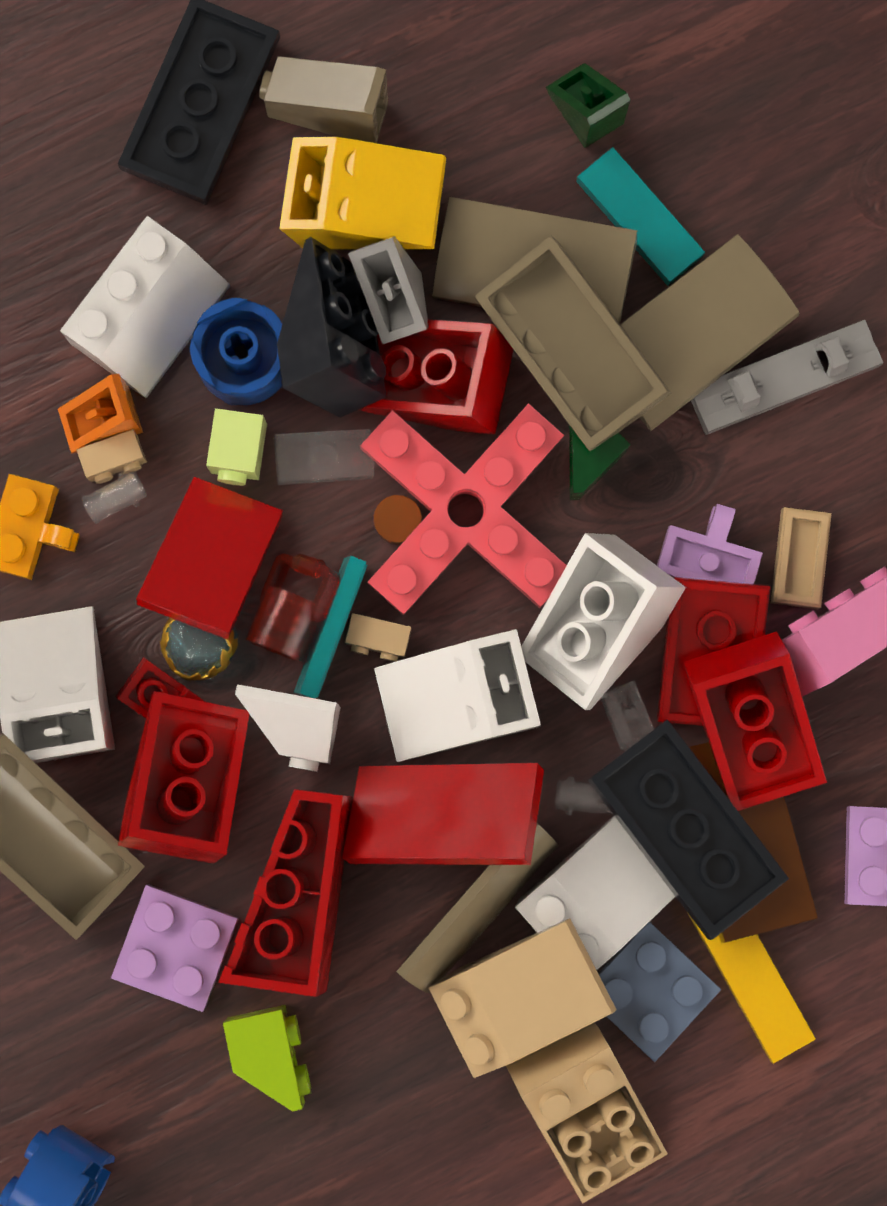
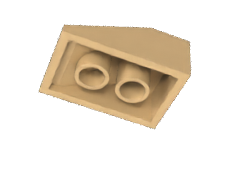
(522, 998)

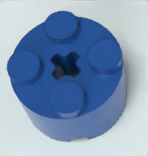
(214, 355)
(60, 1172)

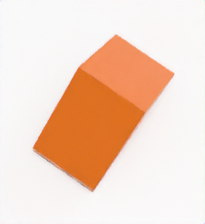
(99, 413)

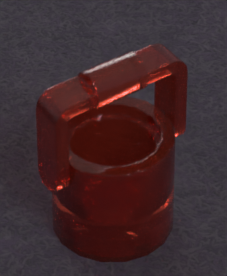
(285, 620)

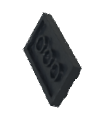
(199, 100)
(688, 830)

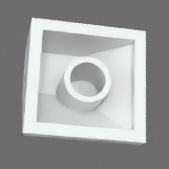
(294, 724)

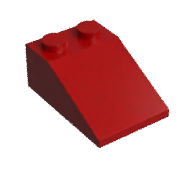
(446, 376)
(755, 721)
(185, 779)

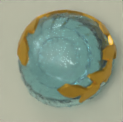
(195, 652)

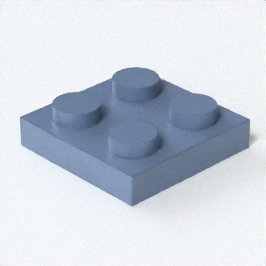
(655, 991)

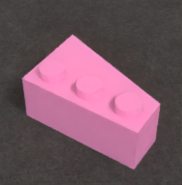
(842, 637)

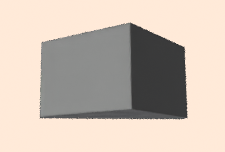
(391, 289)

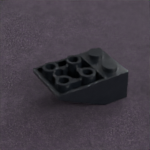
(330, 336)

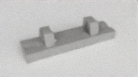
(786, 377)

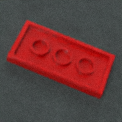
(444, 814)

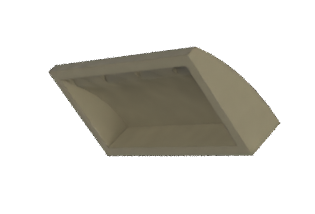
(488, 239)
(708, 323)
(572, 344)
(56, 846)
(472, 916)

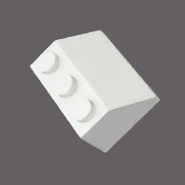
(145, 307)

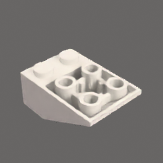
(54, 686)
(457, 696)

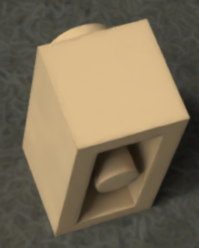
(112, 456)
(378, 636)

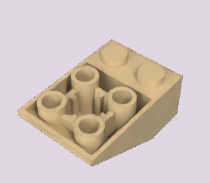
(587, 1111)

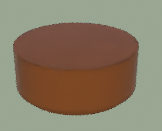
(396, 518)

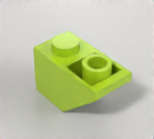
(265, 1055)

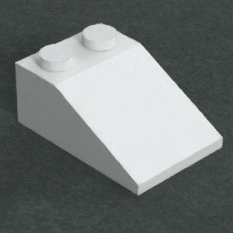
(599, 617)
(604, 891)

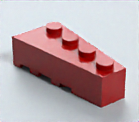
(296, 901)

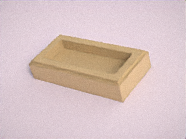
(801, 558)

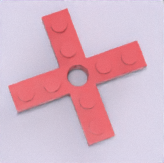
(490, 480)

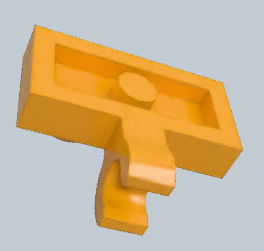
(25, 525)

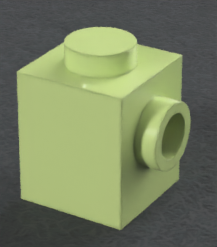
(236, 446)

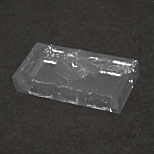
(322, 457)

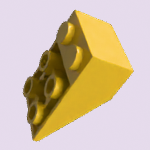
(361, 193)

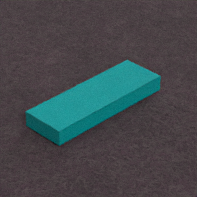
(635, 207)
(331, 629)

